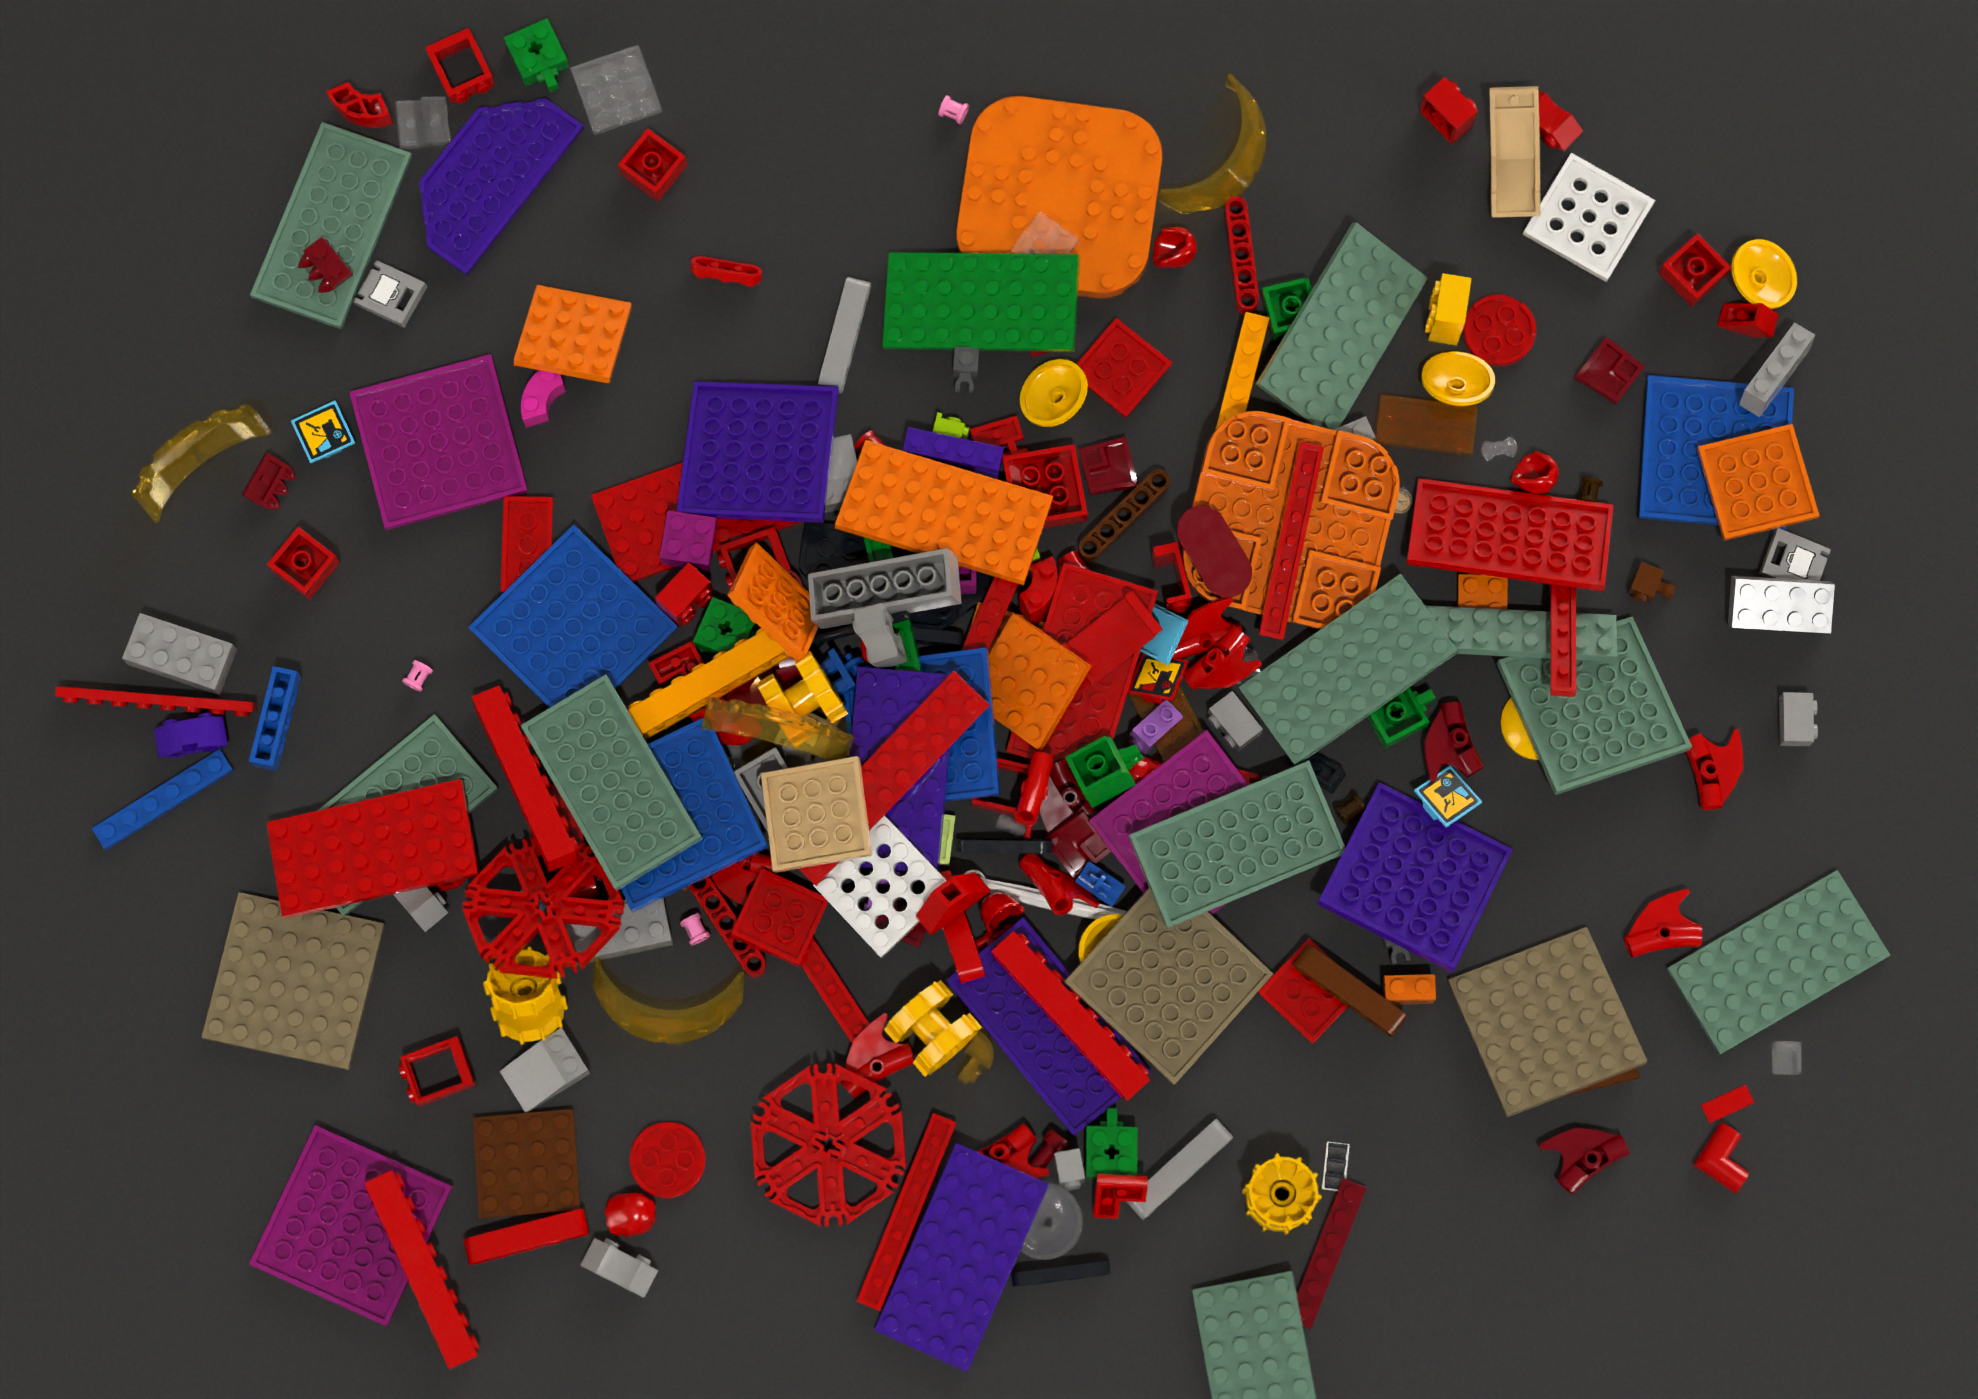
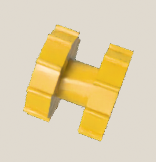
(807, 694)
(526, 1005)
(939, 1036)
(1296, 1180)

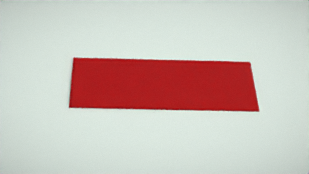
(1727, 1103)

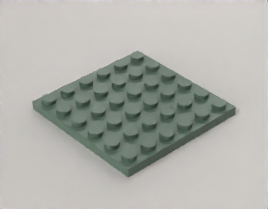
(1610, 725)

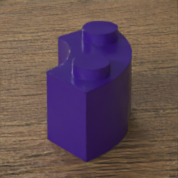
(190, 736)

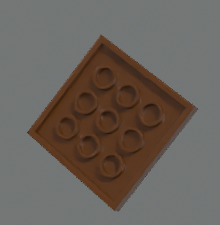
(526, 1164)

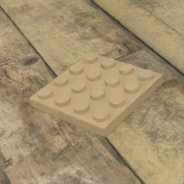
(816, 814)

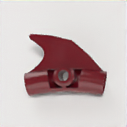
(1450, 743)
(1057, 807)
(1576, 1146)

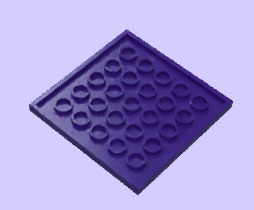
(758, 451)
(1415, 878)

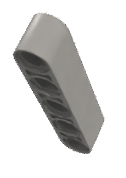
(844, 333)
(1182, 1167)

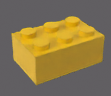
(1448, 309)

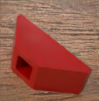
(951, 900)

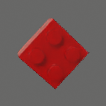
(1448, 110)
(652, 165)
(1694, 270)
(303, 563)
(685, 595)

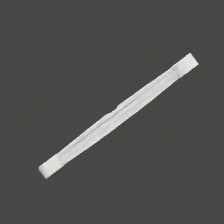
(1033, 897)

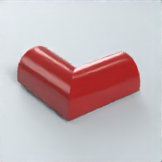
(675, 663)
(1715, 1159)
(1117, 1188)

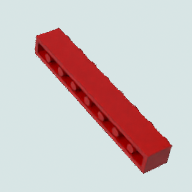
(524, 778)
(1070, 1016)
(420, 1269)

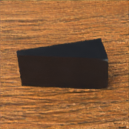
(1327, 773)

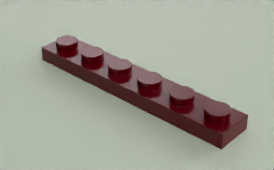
(1328, 1250)

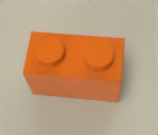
(1409, 989)

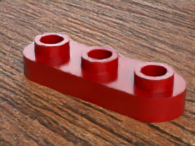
(726, 270)

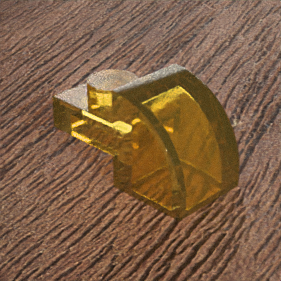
(981, 1054)

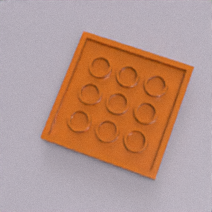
(572, 334)
(1758, 482)
(774, 602)
(1032, 680)

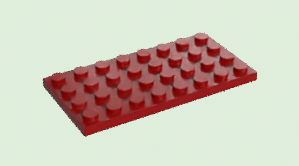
(636, 519)
(1510, 534)
(1095, 709)
(372, 848)

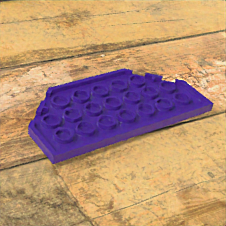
(490, 176)

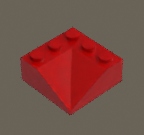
(1053, 473)

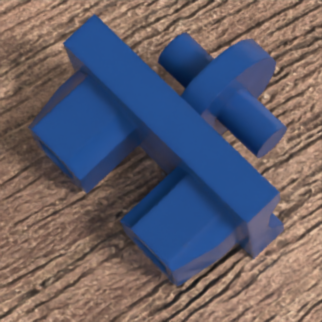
(836, 663)
(1100, 884)

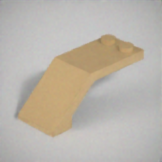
(1515, 151)

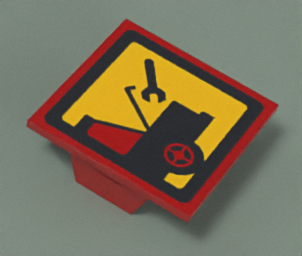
(1157, 680)

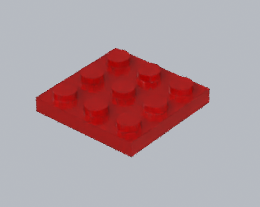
(1122, 368)
(779, 917)
(1301, 1000)

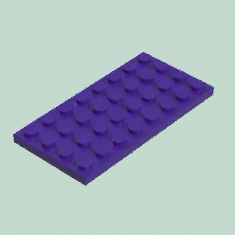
(881, 706)
(1034, 1042)
(961, 1257)

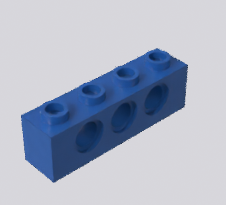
(275, 719)

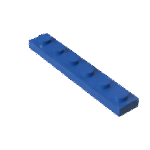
(162, 799)

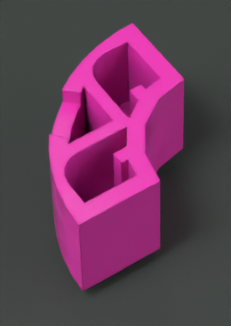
(539, 395)

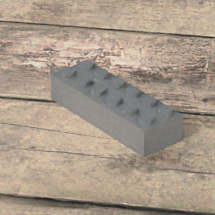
(898, 583)

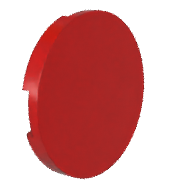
(1499, 330)
(667, 1160)

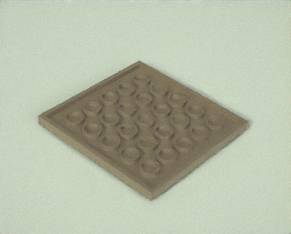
(293, 982)
(1168, 986)
(1547, 1022)

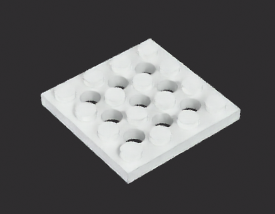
(1593, 233)
(866, 886)

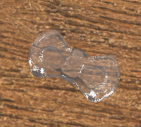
(1507, 447)

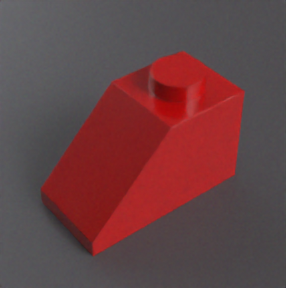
(1748, 319)

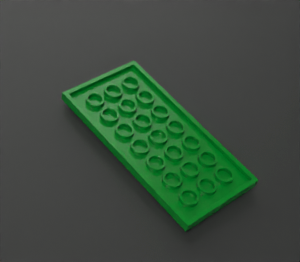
(981, 301)

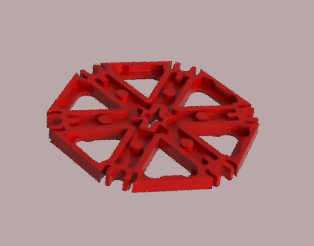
(526, 914)
(809, 1158)

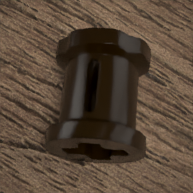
(1590, 483)
(1349, 809)

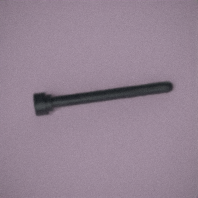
(820, 637)

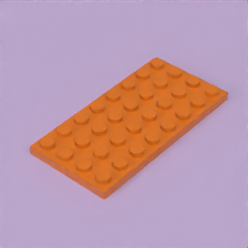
(941, 506)

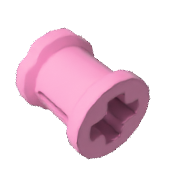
(953, 110)
(417, 684)
(695, 929)

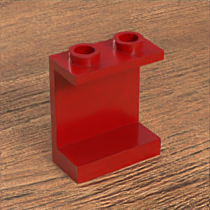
(1167, 555)

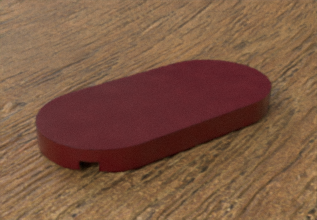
(1214, 551)

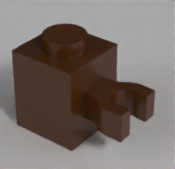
(1647, 583)

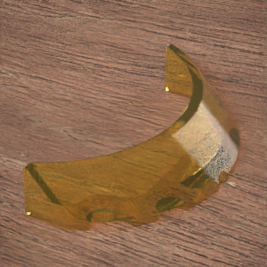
(1238, 170)
(189, 450)
(777, 727)
(667, 1025)

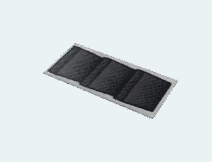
(1335, 1165)

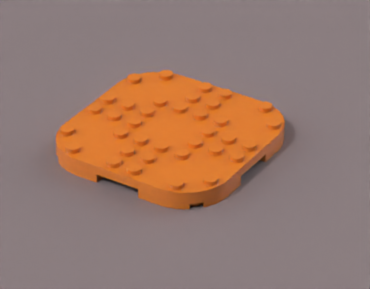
(1077, 166)
(1354, 500)

